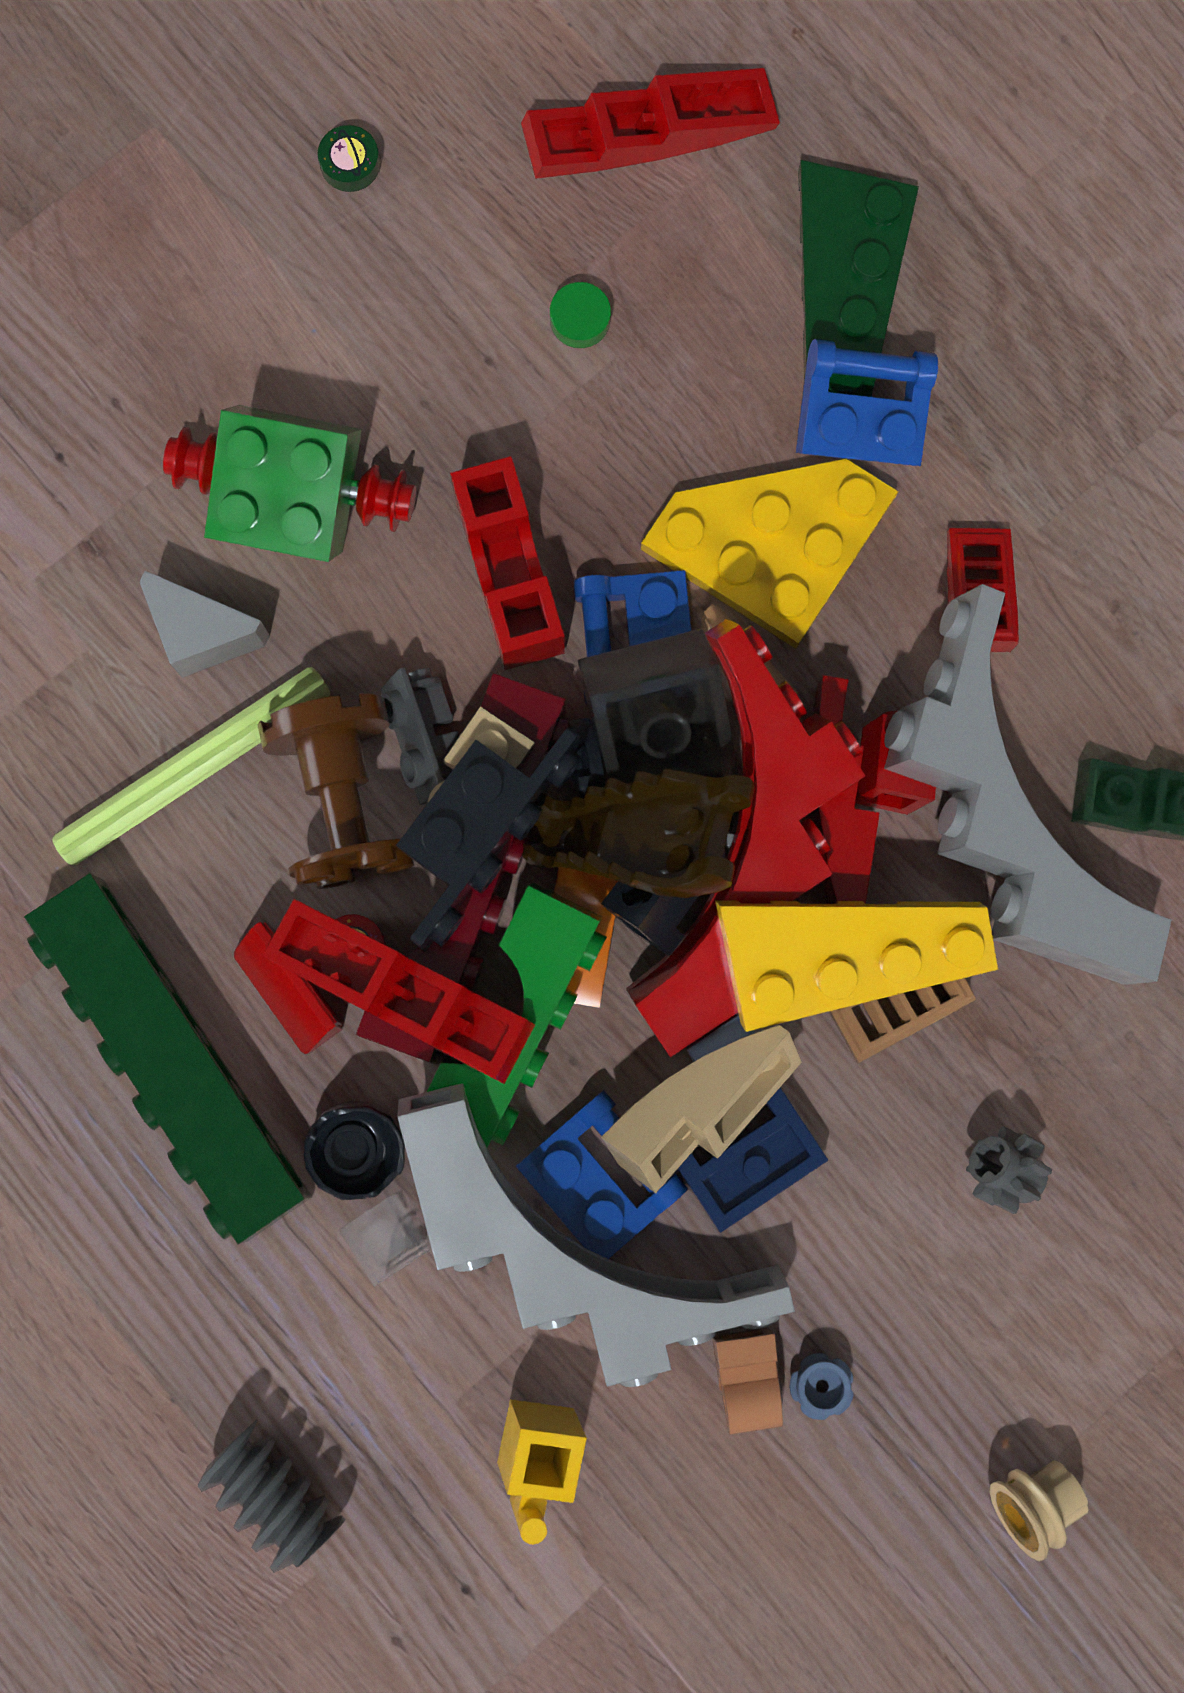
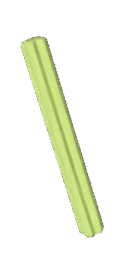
(182, 771)

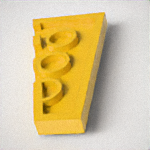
(824, 957)

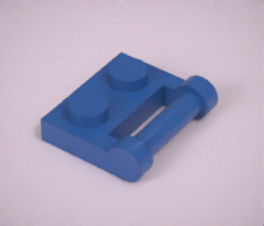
(865, 425)
(653, 607)
(584, 1192)

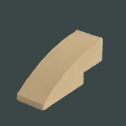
(701, 1106)

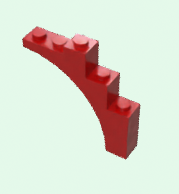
(773, 853)

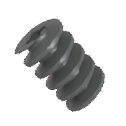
(269, 1500)

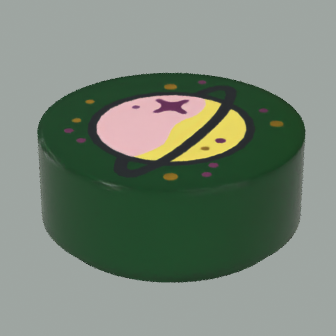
(349, 158)

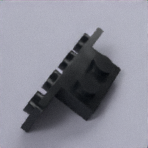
(472, 822)

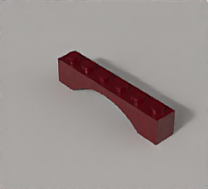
(542, 720)

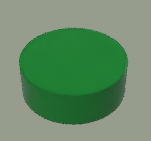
(580, 315)

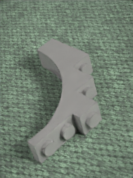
(989, 823)
(632, 1313)

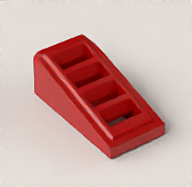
(1007, 629)

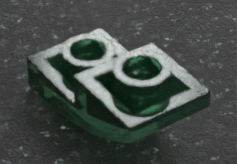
(1130, 799)

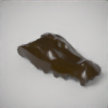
(648, 834)

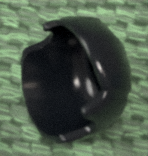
(354, 1150)

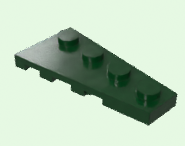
(851, 260)

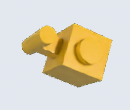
(539, 1461)

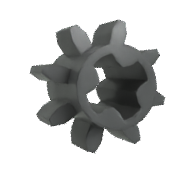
(1008, 1169)

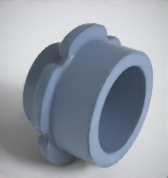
(822, 1404)

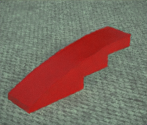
(650, 124)
(846, 829)
(399, 991)

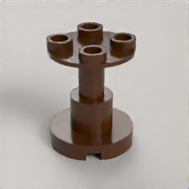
(332, 767)

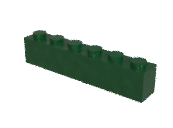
(167, 1059)

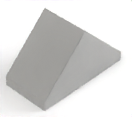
(198, 629)

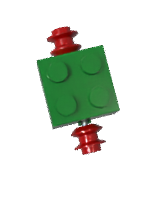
(284, 482)

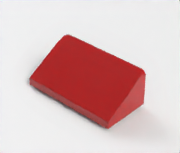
(290, 997)

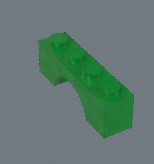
(546, 945)

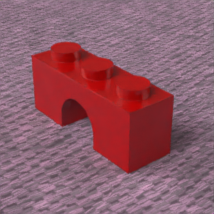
(507, 563)

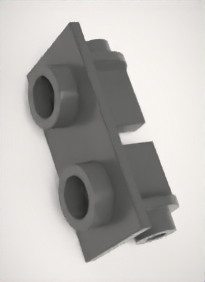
(414, 707)

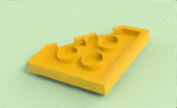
(772, 540)

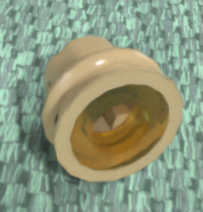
(1039, 1507)

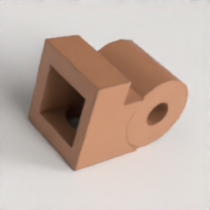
(748, 1380)

